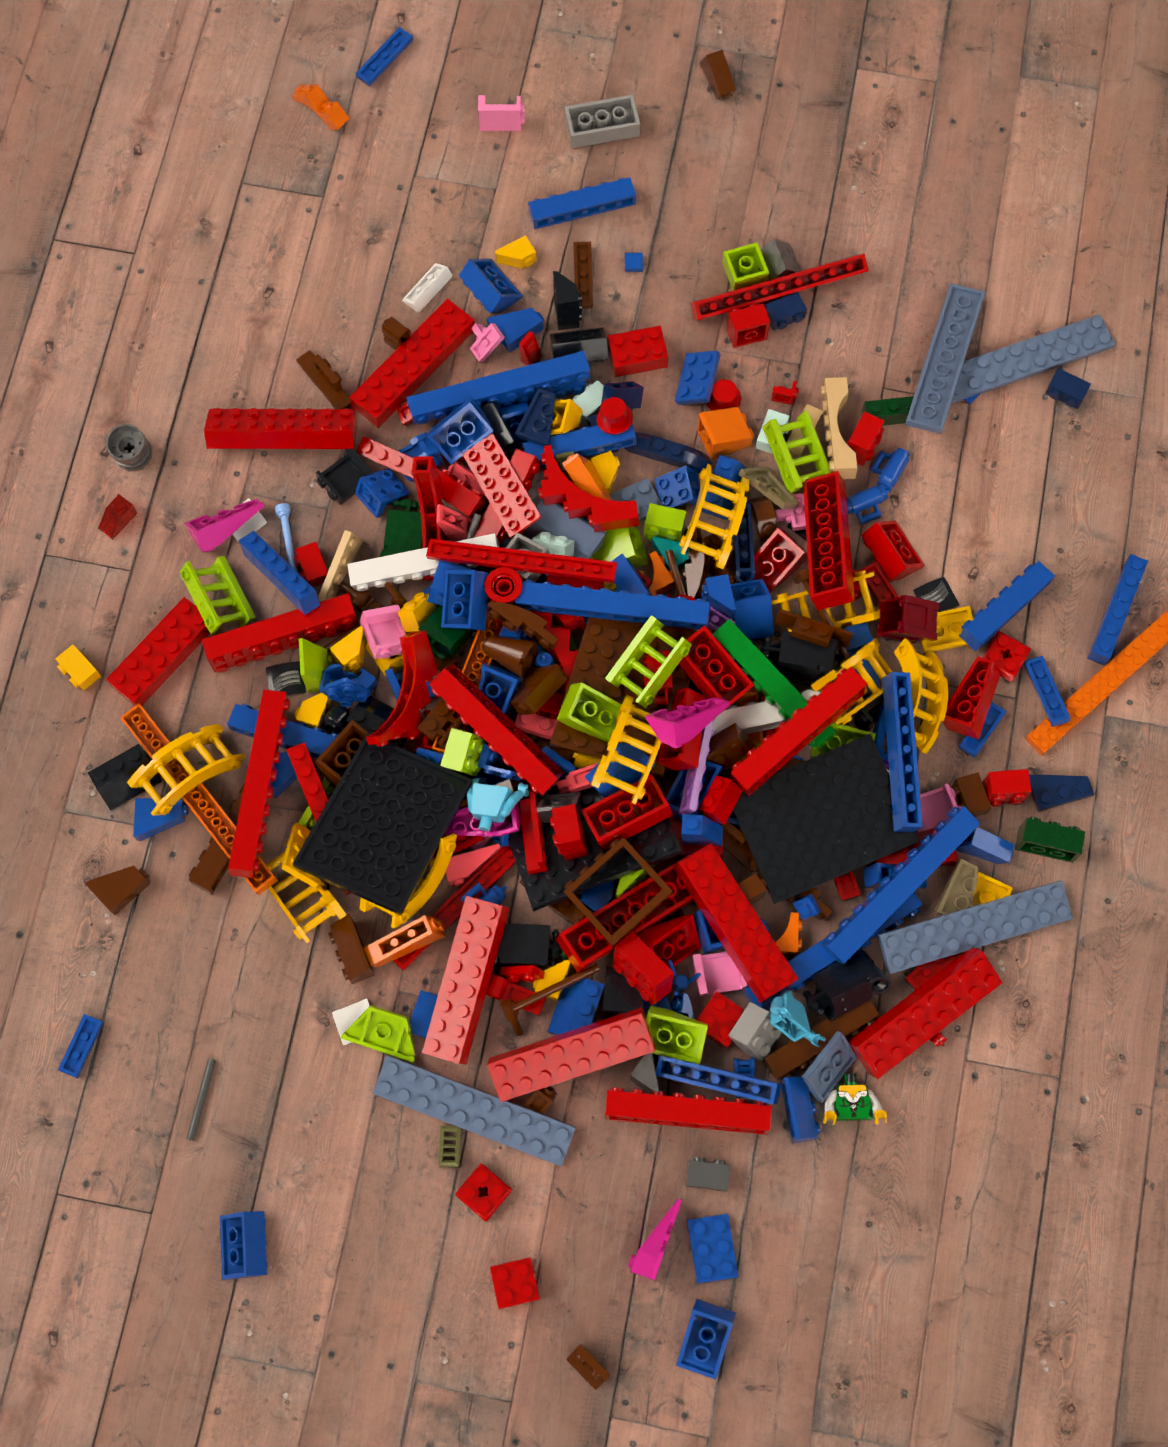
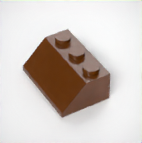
(340, 752)
(350, 950)

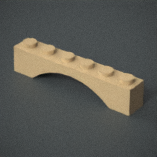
(842, 456)

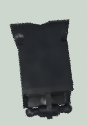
(802, 659)
(527, 946)
(846, 986)

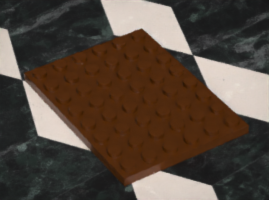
(598, 653)

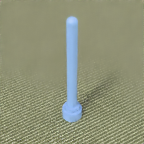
(283, 511)

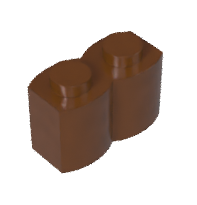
(394, 332)

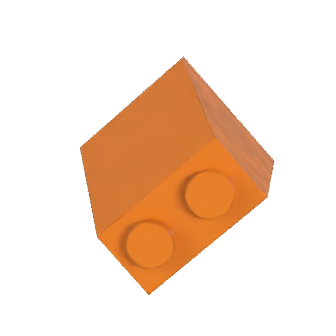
(724, 431)

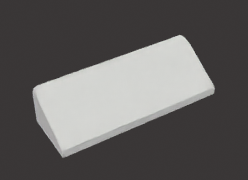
(427, 287)

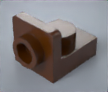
(541, 1099)

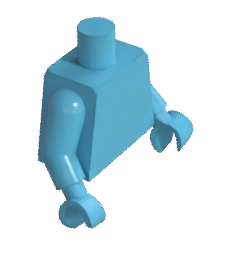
(492, 802)
(791, 1019)

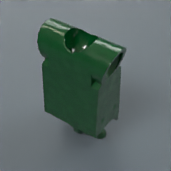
(402, 528)
(444, 641)

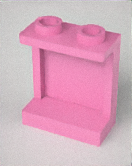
(500, 116)
(383, 631)
(936, 805)
(717, 974)

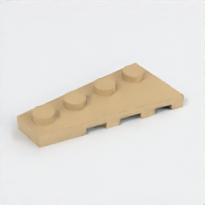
(344, 555)

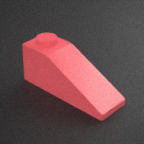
(453, 523)
(465, 865)

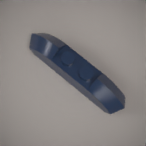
(669, 452)
(743, 547)

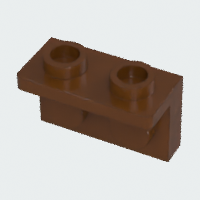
(588, 1367)

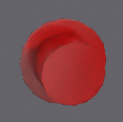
(724, 395)
(614, 416)
(503, 585)
(569, 621)

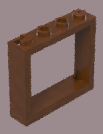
(588, 871)

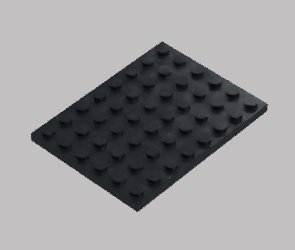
(821, 819)
(383, 824)
(547, 887)

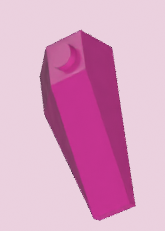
(212, 531)
(686, 722)
(467, 825)
(651, 1252)

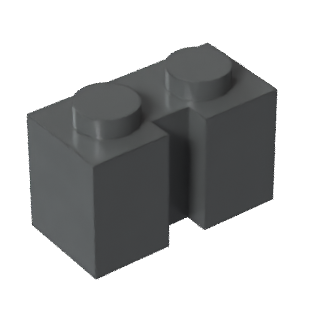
(707, 1174)

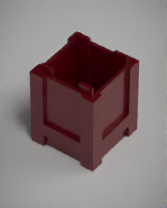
(908, 618)

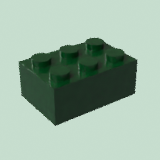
(1050, 839)

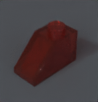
(116, 516)

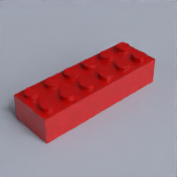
(159, 653)

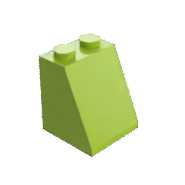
(623, 541)

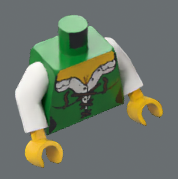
(853, 1103)

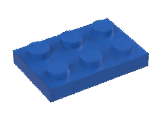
(697, 377)
(712, 1248)

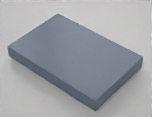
(829, 1067)

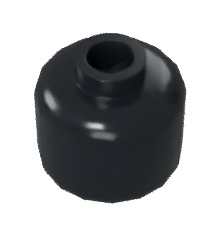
(335, 719)

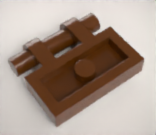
(436, 721)

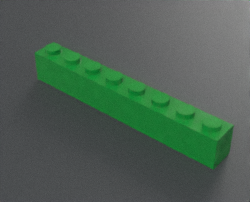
(766, 677)

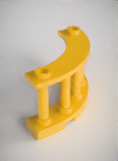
(735, 515)
(850, 617)
(870, 653)
(937, 693)
(618, 735)
(175, 750)
(427, 885)
(327, 900)

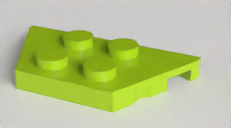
(383, 1032)

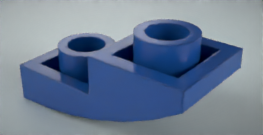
(682, 1005)

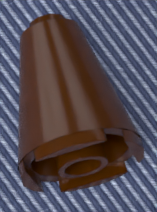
(511, 653)

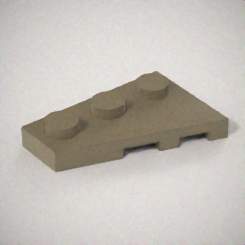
(770, 485)
(959, 889)

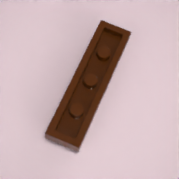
(583, 272)

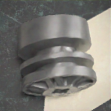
(129, 447)

